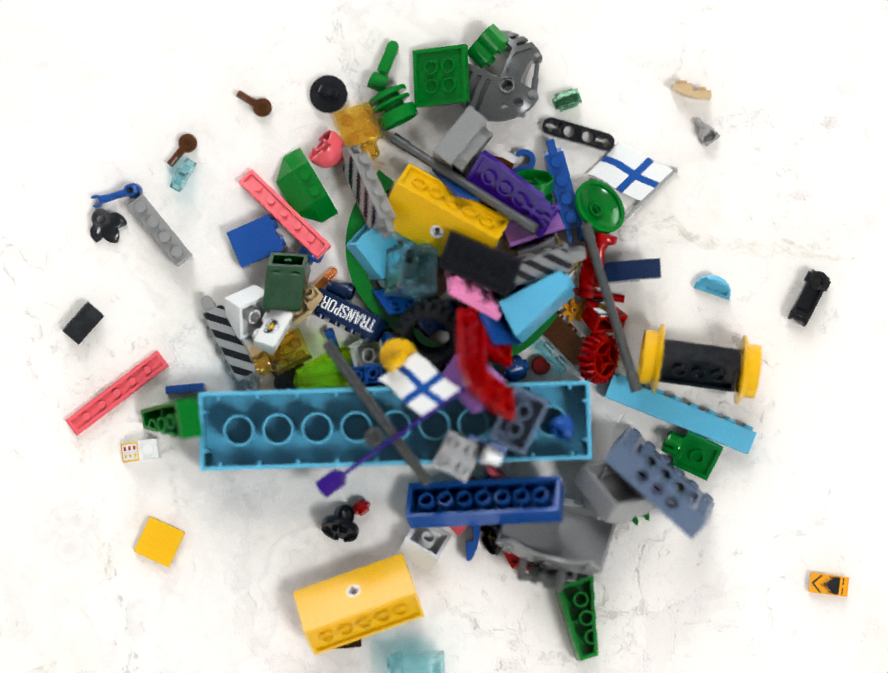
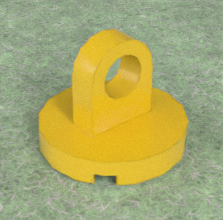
(395, 353)

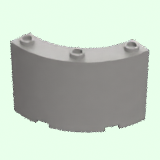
(575, 544)

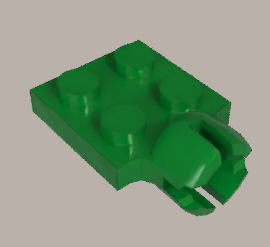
(692, 453)

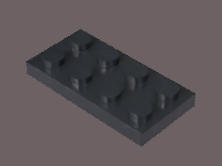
(480, 263)

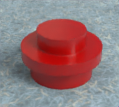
(540, 365)
(361, 507)

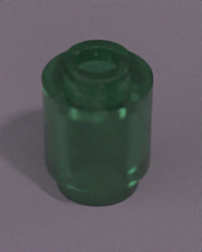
(566, 99)

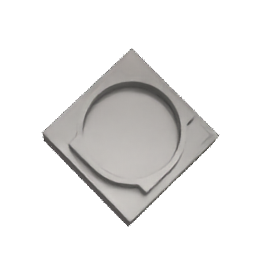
(463, 141)
(609, 494)

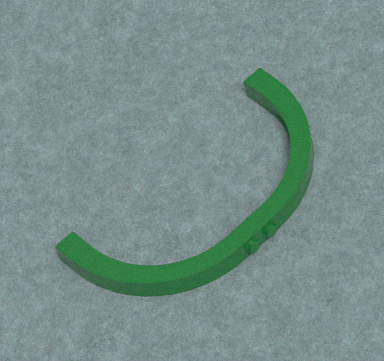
(364, 286)

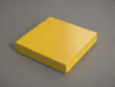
(159, 541)

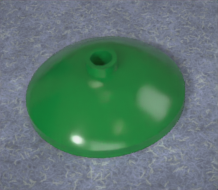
(600, 206)

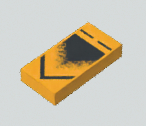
(828, 584)

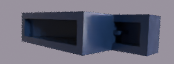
(632, 270)

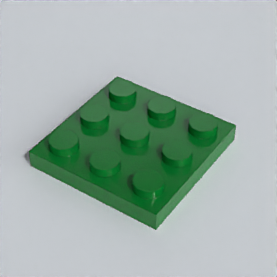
(441, 76)

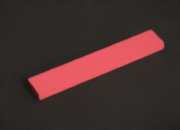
(284, 214)
(117, 393)

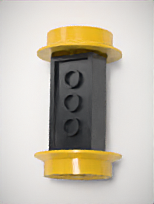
(700, 365)

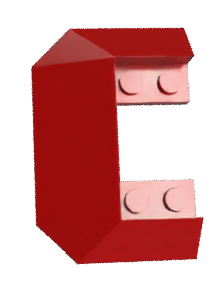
(472, 353)

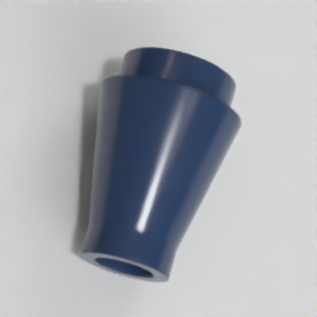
(341, 289)

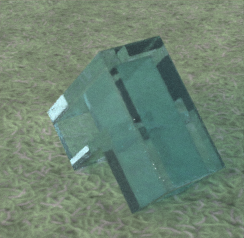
(182, 174)

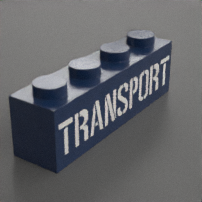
(351, 316)

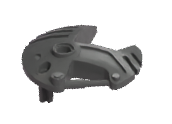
(488, 91)

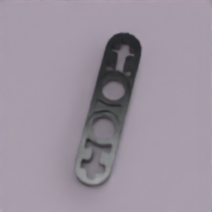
(577, 137)

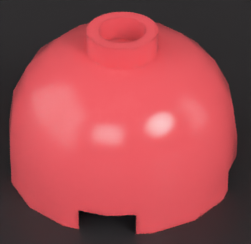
(328, 150)

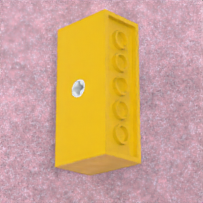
(429, 212)
(358, 604)

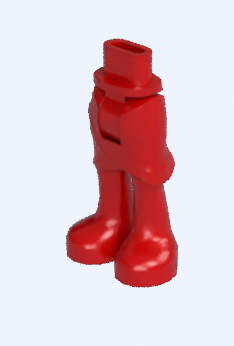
(587, 275)

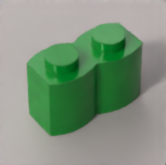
(488, 46)

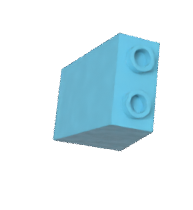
(537, 303)

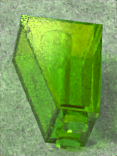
(322, 372)

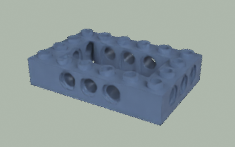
(691, 505)

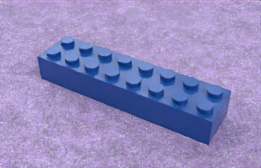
(485, 502)

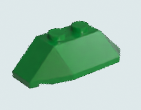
(303, 188)

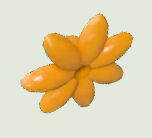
(570, 312)

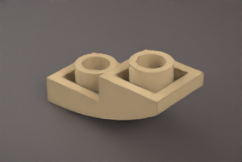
(685, 90)
(310, 302)

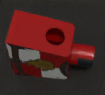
(597, 318)

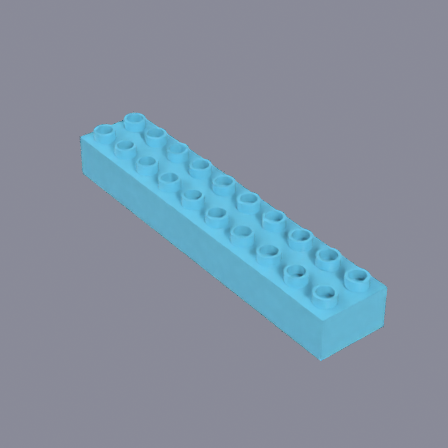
(329, 427)

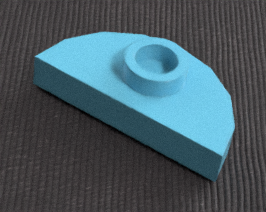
(713, 285)

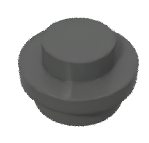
(373, 437)

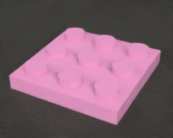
(473, 295)

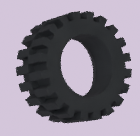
(435, 355)

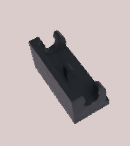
(83, 322)

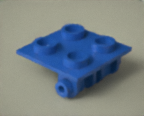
(392, 304)

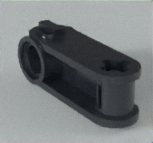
(808, 297)

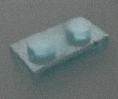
(545, 350)

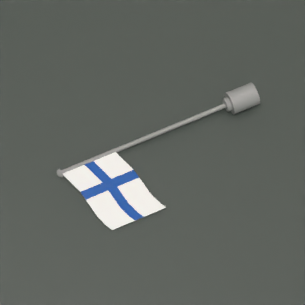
(631, 175)

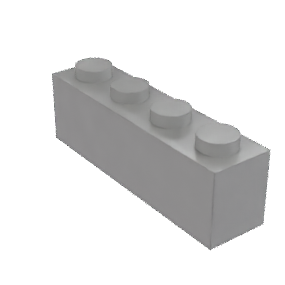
(160, 230)

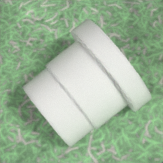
(491, 456)

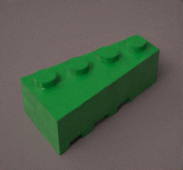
(175, 418)
(579, 616)

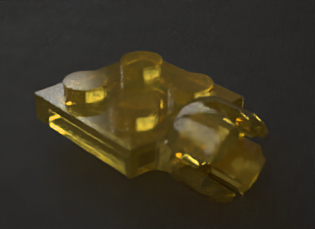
(360, 127)
(289, 354)

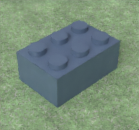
(528, 416)

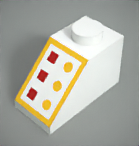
(140, 450)

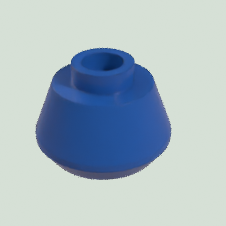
(562, 427)

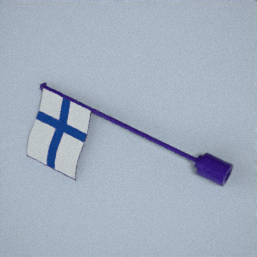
(421, 389)

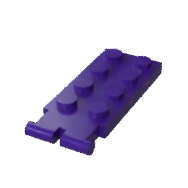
(512, 190)

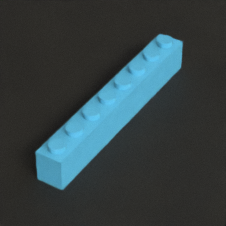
(682, 415)

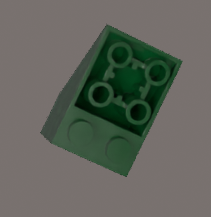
(286, 281)

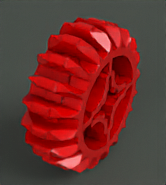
(598, 358)

